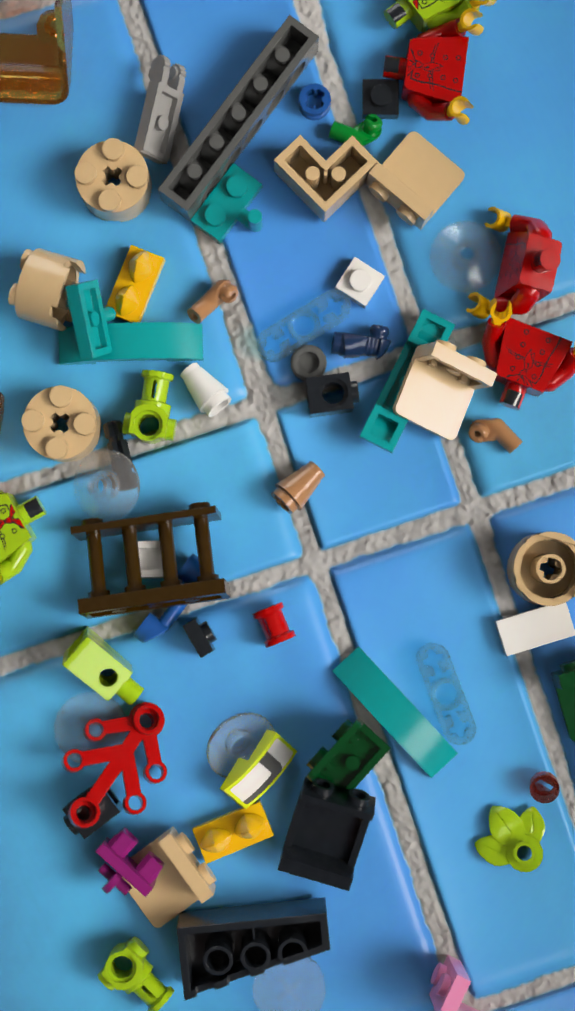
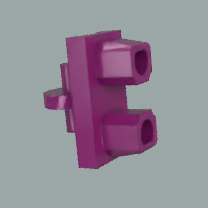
(139, 875)

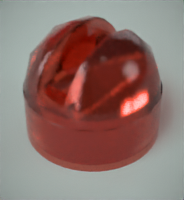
(541, 792)

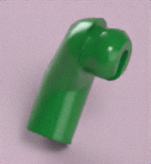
(364, 132)

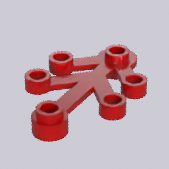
(120, 759)

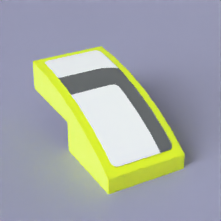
(253, 777)

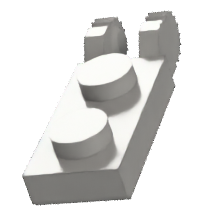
(161, 110)

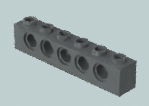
(239, 118)

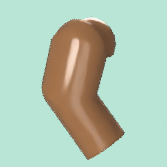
(220, 292)
(494, 430)

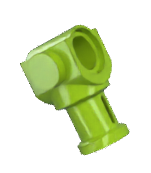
(152, 407)
(137, 979)

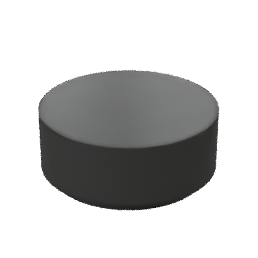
(308, 362)

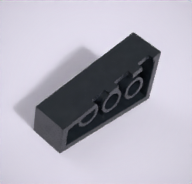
(246, 940)

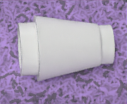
(205, 390)

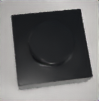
(380, 98)
(200, 636)

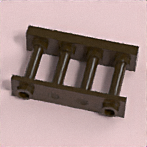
(172, 590)

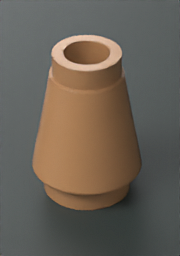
(298, 487)

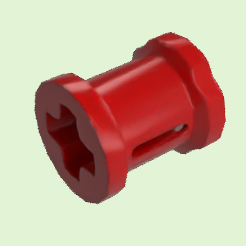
(274, 624)

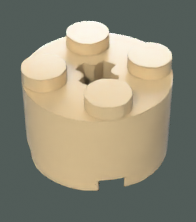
(117, 161)
(41, 288)
(41, 424)
(525, 571)

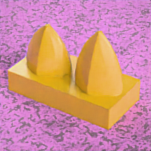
(135, 284)
(233, 831)

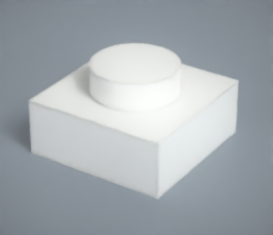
(360, 282)
(150, 559)

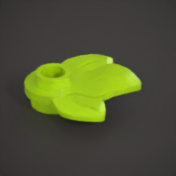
(511, 833)

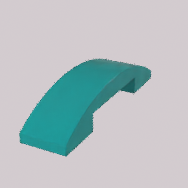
(140, 342)
(383, 425)
(394, 712)

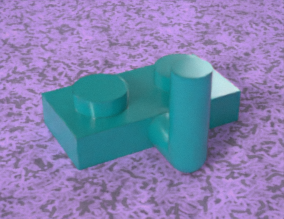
(229, 204)
(89, 319)

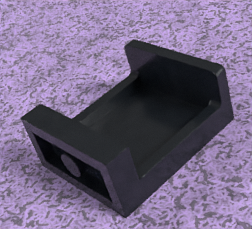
(326, 833)

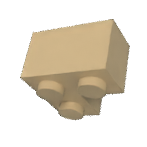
(322, 182)

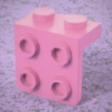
(449, 986)

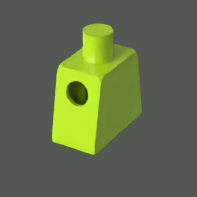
(92, 655)

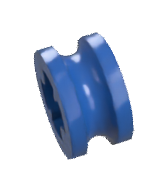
(314, 89)

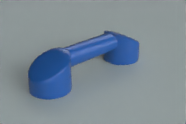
(153, 626)

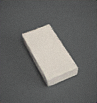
(534, 628)

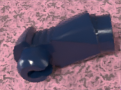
(356, 345)

